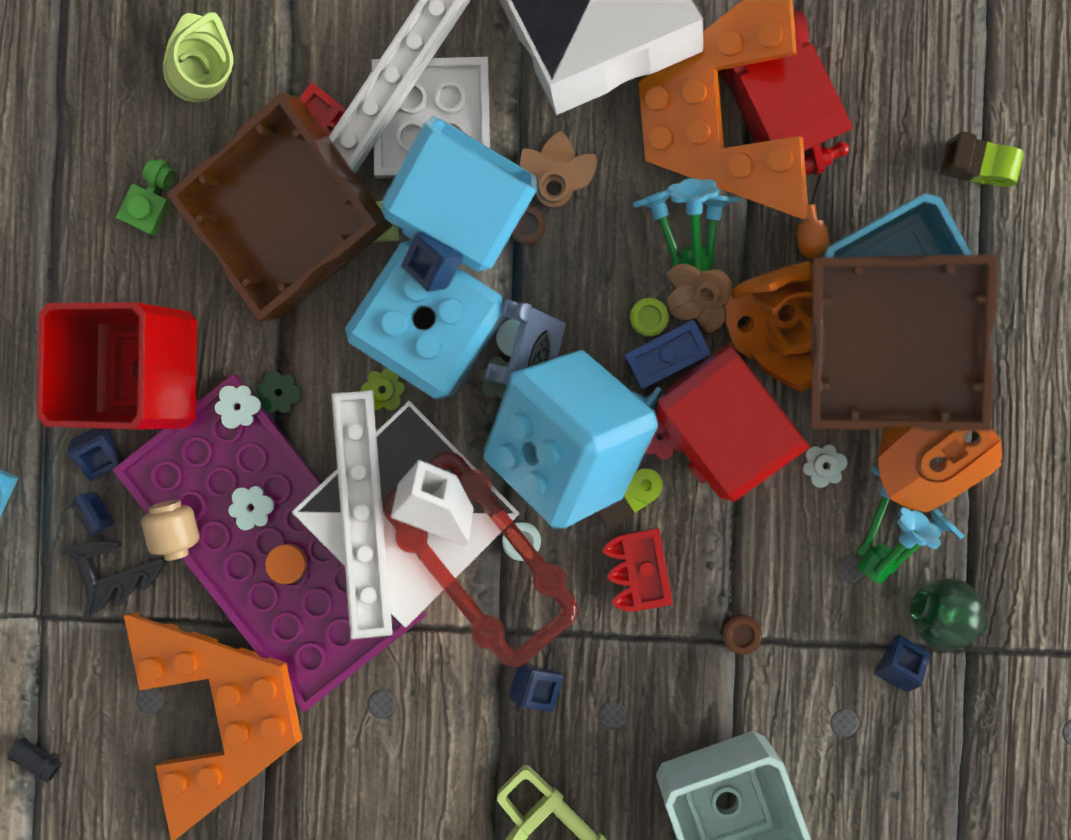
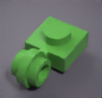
(143, 206)

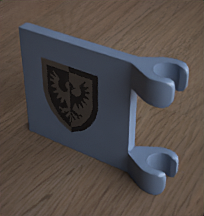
(536, 340)

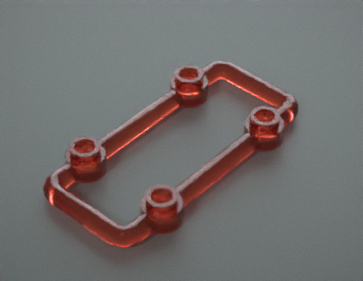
(547, 578)

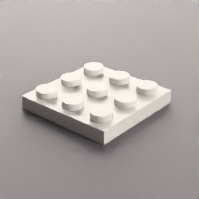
(447, 89)

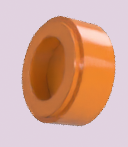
(286, 563)

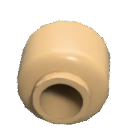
(170, 529)

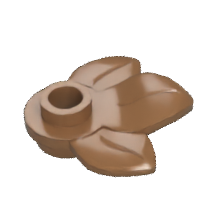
(558, 166)
(699, 296)

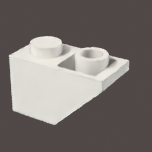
(434, 503)

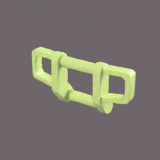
(550, 802)

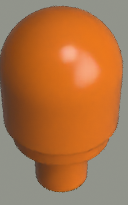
(812, 235)

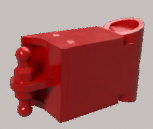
(792, 100)

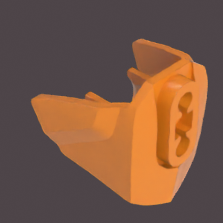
(779, 323)
(924, 485)

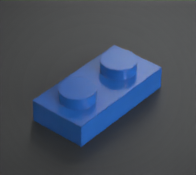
(667, 354)

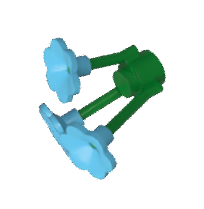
(694, 193)
(881, 560)

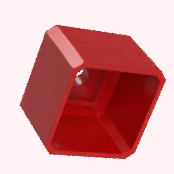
(116, 366)
(728, 425)

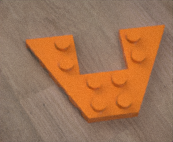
(685, 118)
(251, 708)

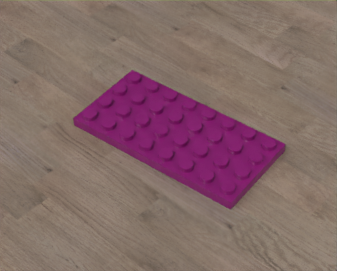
(290, 622)

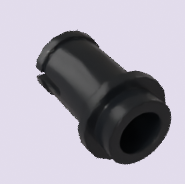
(35, 760)

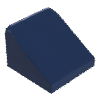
(431, 262)
(95, 452)
(92, 513)
(903, 664)
(535, 687)

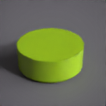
(649, 317)

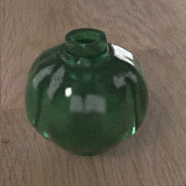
(948, 614)

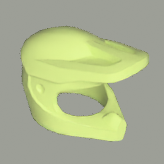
(198, 57)

